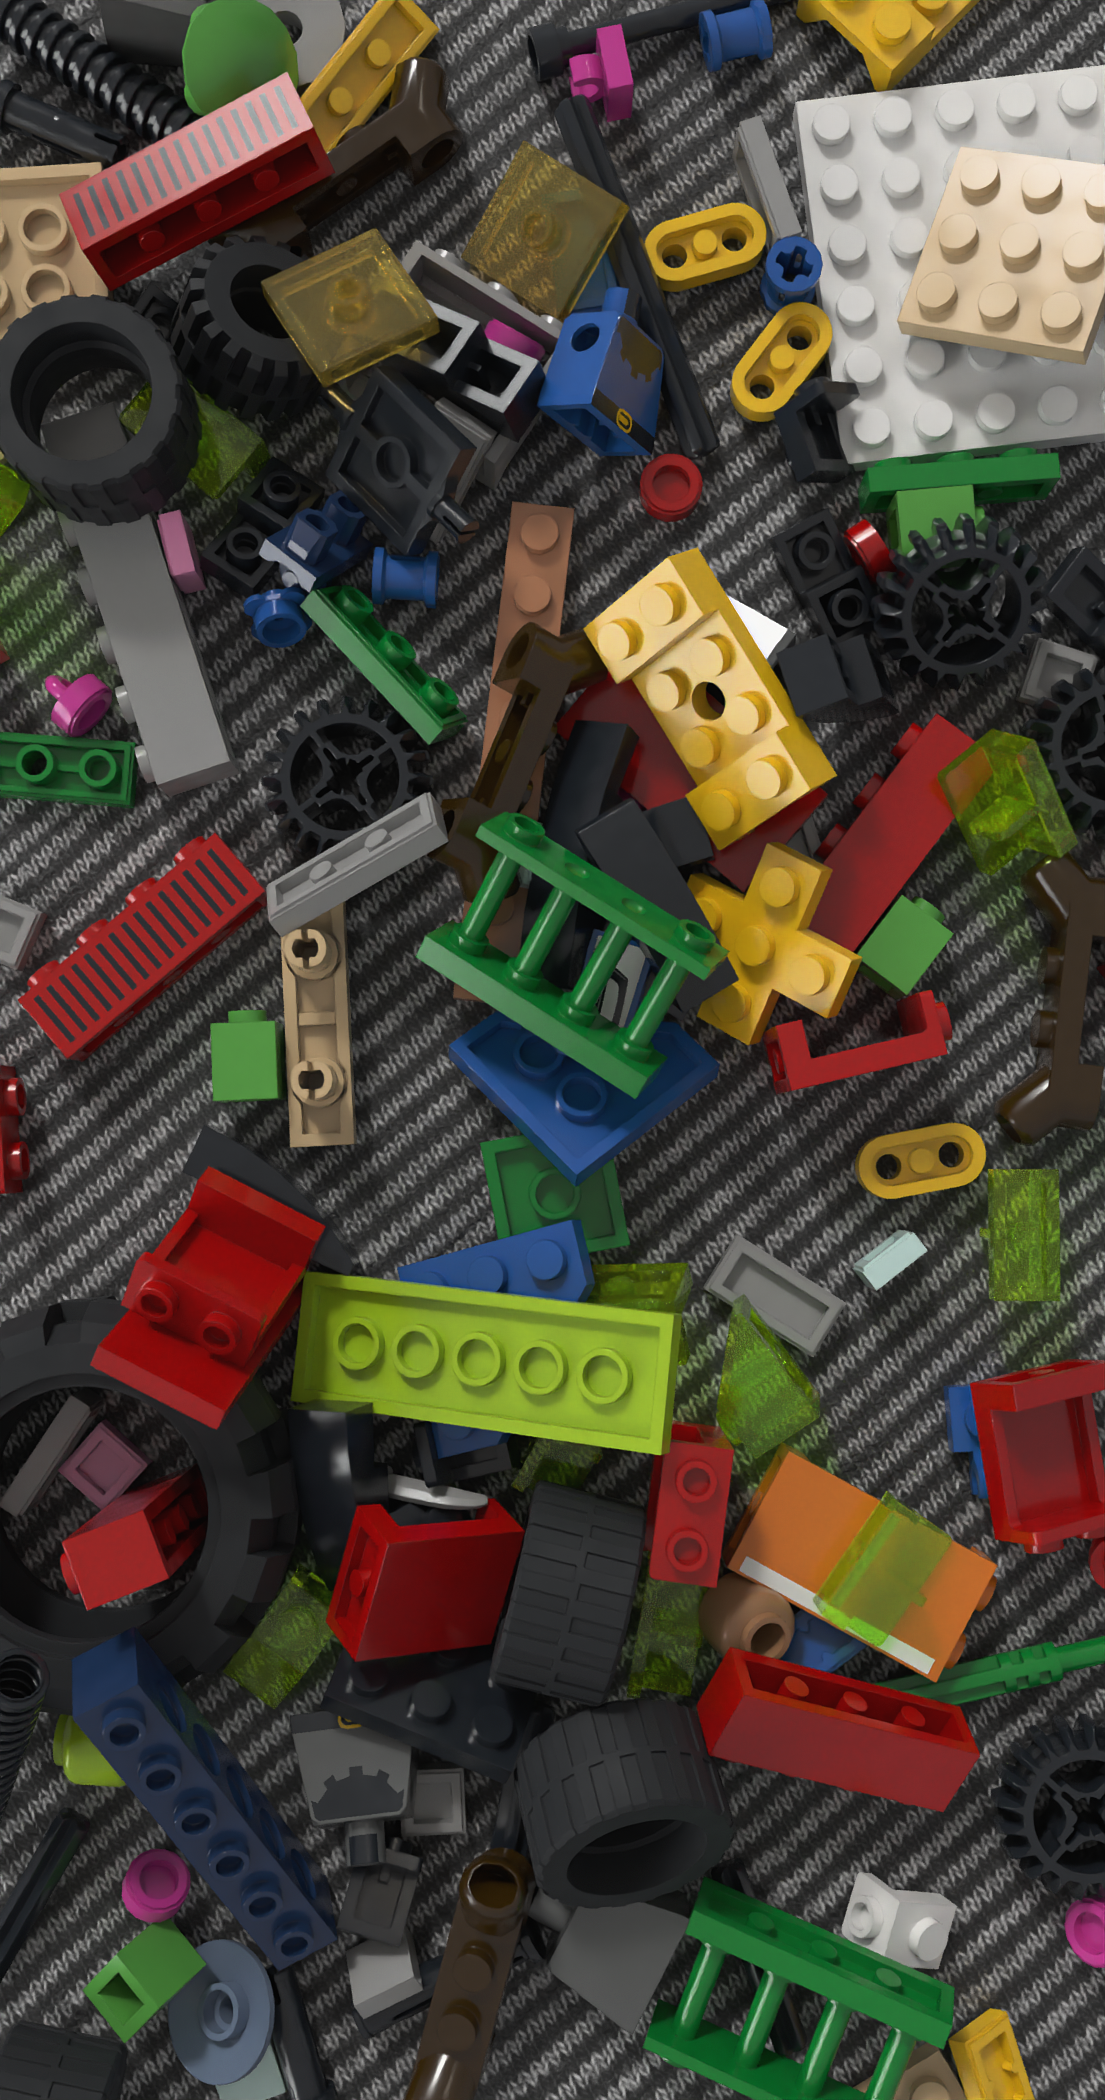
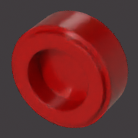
(670, 487)
(868, 549)

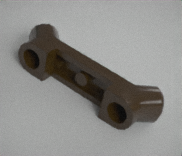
(409, 135)
(538, 675)
(1060, 1088)
(473, 1976)

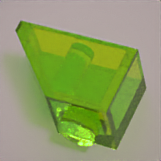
(761, 1386)
(284, 1639)

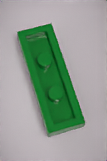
(1011, 477)

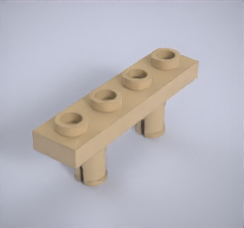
(319, 1032)

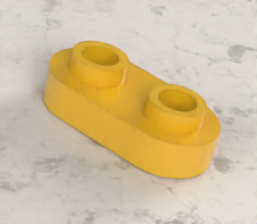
(699, 243)
(777, 364)
(919, 1162)

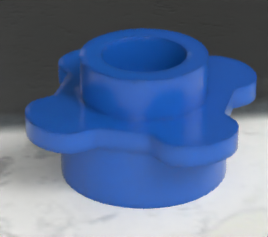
(278, 617)

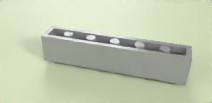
(144, 626)

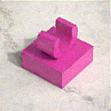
(605, 74)

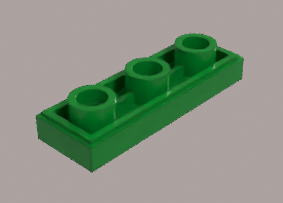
(386, 661)
(75, 770)

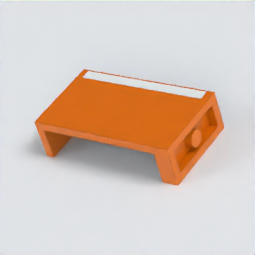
(802, 1527)

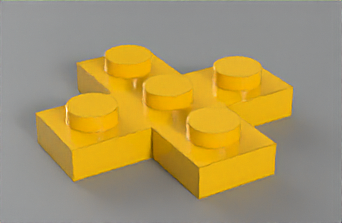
(773, 944)

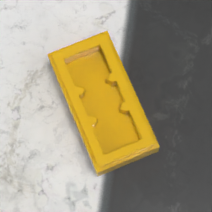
(990, 2059)

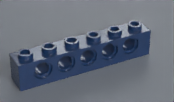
(202, 1797)

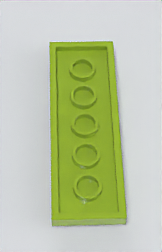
(490, 1360)

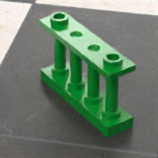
(517, 984)
(804, 1955)

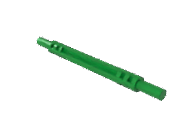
(1003, 1672)

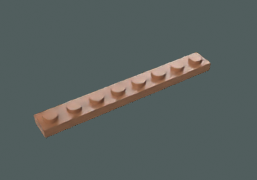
(530, 593)

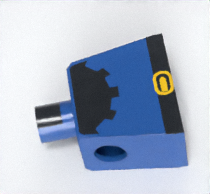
(606, 378)

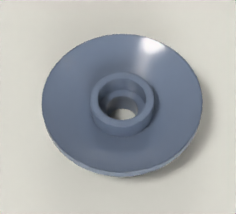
(223, 2014)

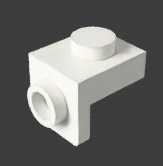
(898, 1923)

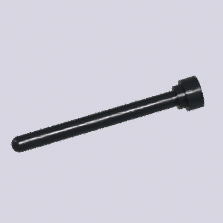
(553, 47)

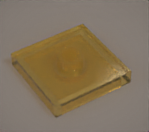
(544, 231)
(350, 307)

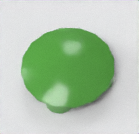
(233, 51)

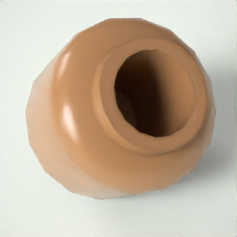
(746, 1617)

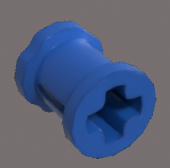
(735, 35)
(781, 262)
(405, 577)

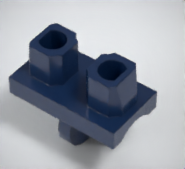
(319, 544)

